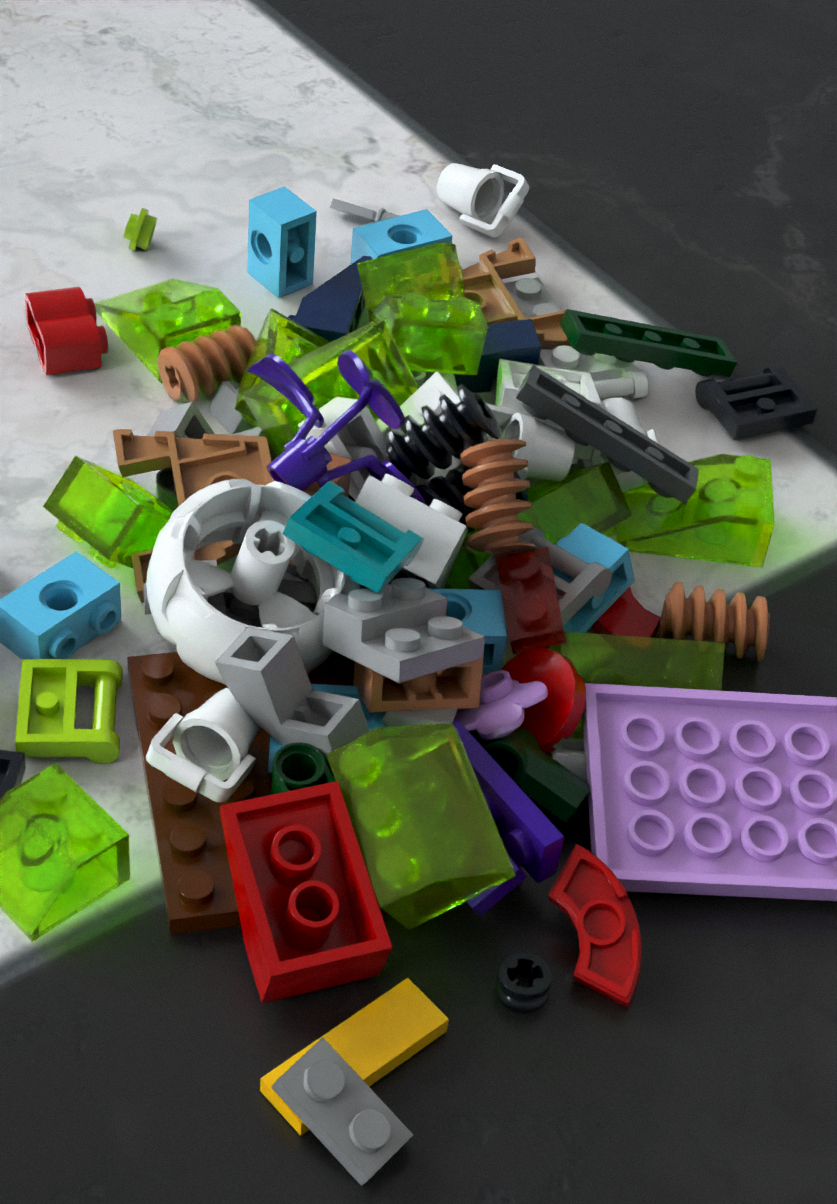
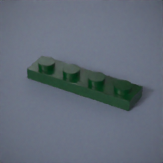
(647, 343)

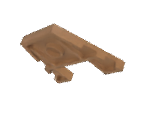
(485, 286)
(194, 467)

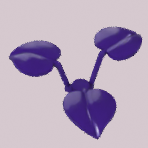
(307, 459)

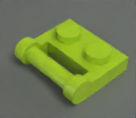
(50, 709)

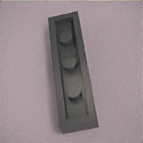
(596, 427)

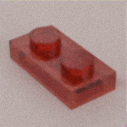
(530, 600)

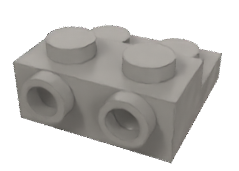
(398, 631)

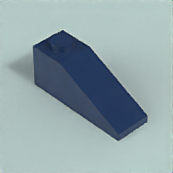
(334, 306)

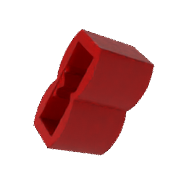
(65, 330)

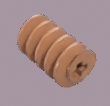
(205, 362)
(496, 497)
(716, 619)

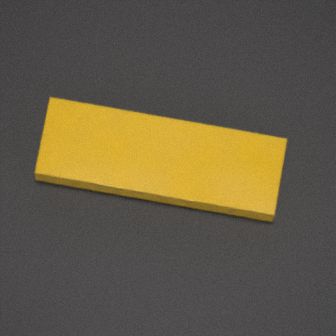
(373, 1040)

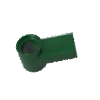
(540, 777)

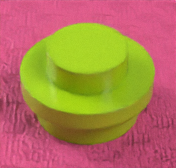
(140, 229)

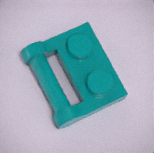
(352, 538)

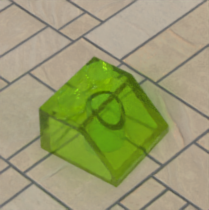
(435, 332)
(106, 512)
(56, 852)

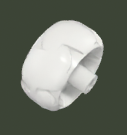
(181, 586)

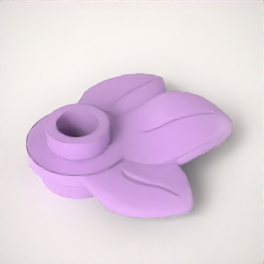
(501, 705)

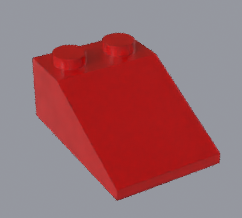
(303, 892)

